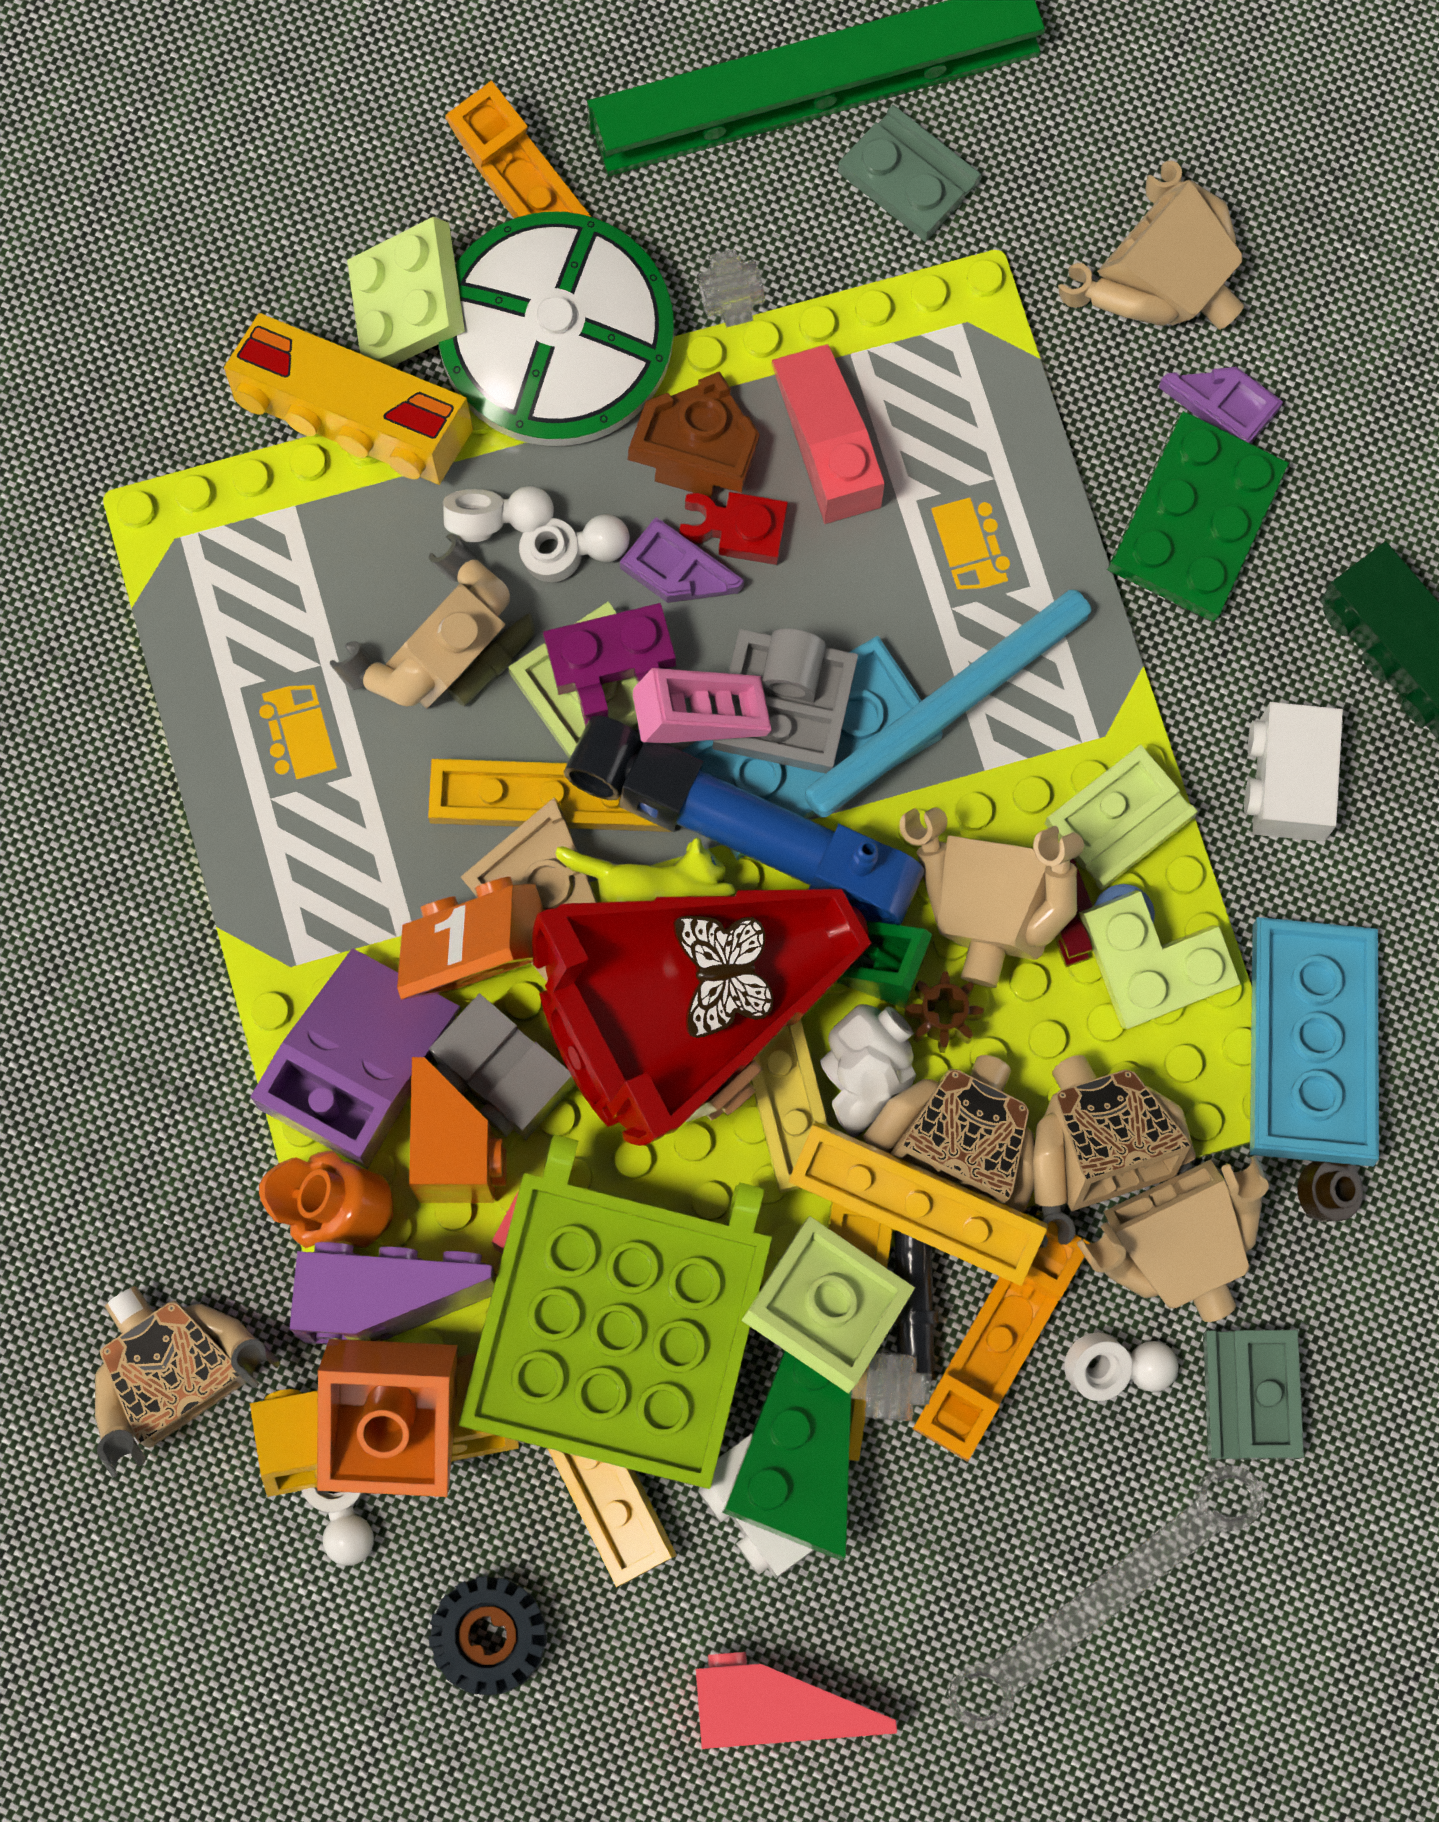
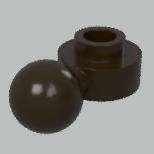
(1318, 1193)

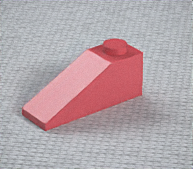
(829, 434)
(764, 1706)

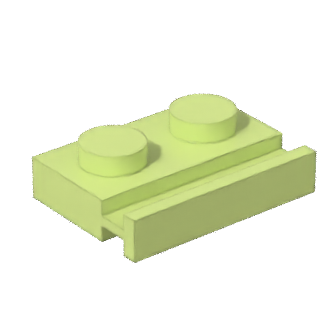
(1123, 816)

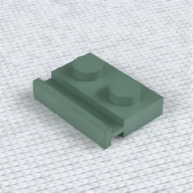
(909, 173)
(1253, 1395)

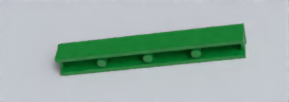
(810, 79)

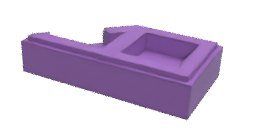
(1225, 400)
(677, 567)

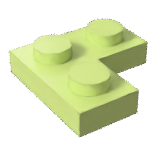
(1148, 976)

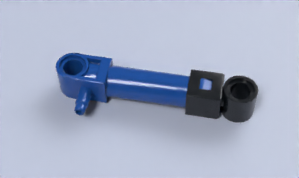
(673, 790)

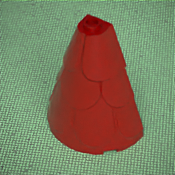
(626, 987)

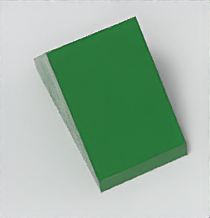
(889, 963)

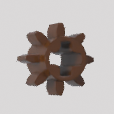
(957, 1003)

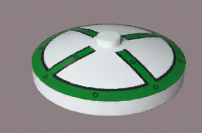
(559, 329)

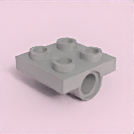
(804, 697)

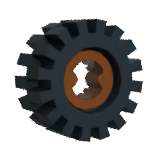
(468, 1664)

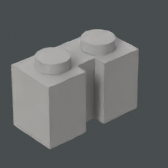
(501, 1069)

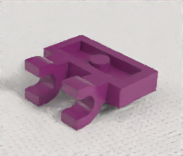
(606, 652)

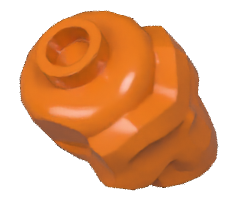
(327, 1200)

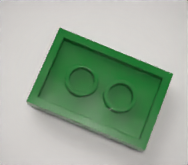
(1198, 516)

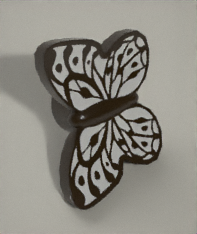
(724, 972)

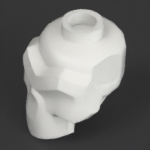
(868, 1064)

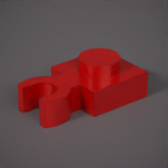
(746, 528)

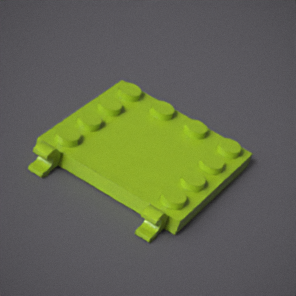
(616, 1326)

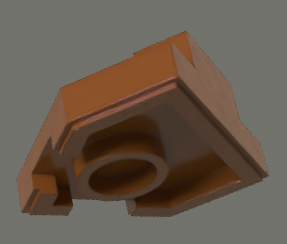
(696, 438)

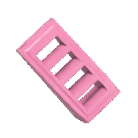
(663, 712)

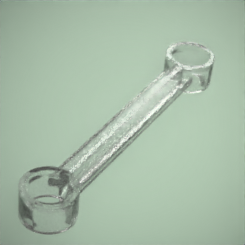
(1106, 1597)

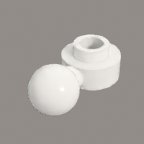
(480, 512)
(602, 538)
(1150, 1366)
(347, 1536)

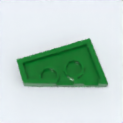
(798, 1462)

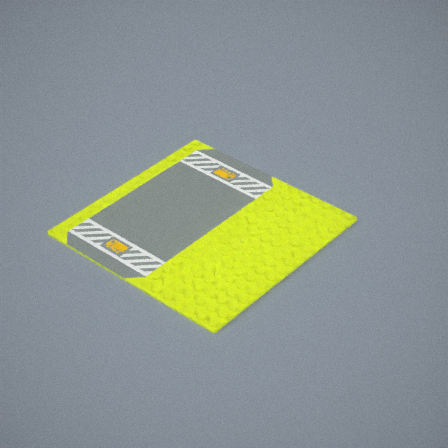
(320, 792)

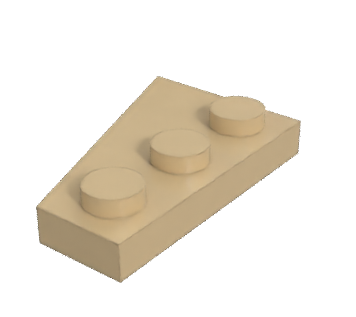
(531, 858)

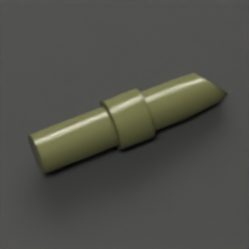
(493, 660)

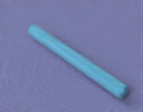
(947, 703)

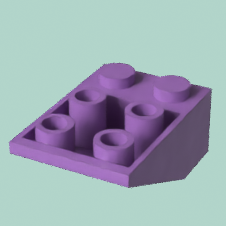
(350, 1059)
(380, 1296)

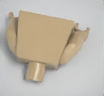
(1169, 261)
(995, 893)
(1184, 1237)

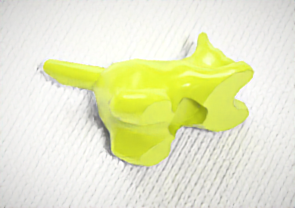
(691, 876)

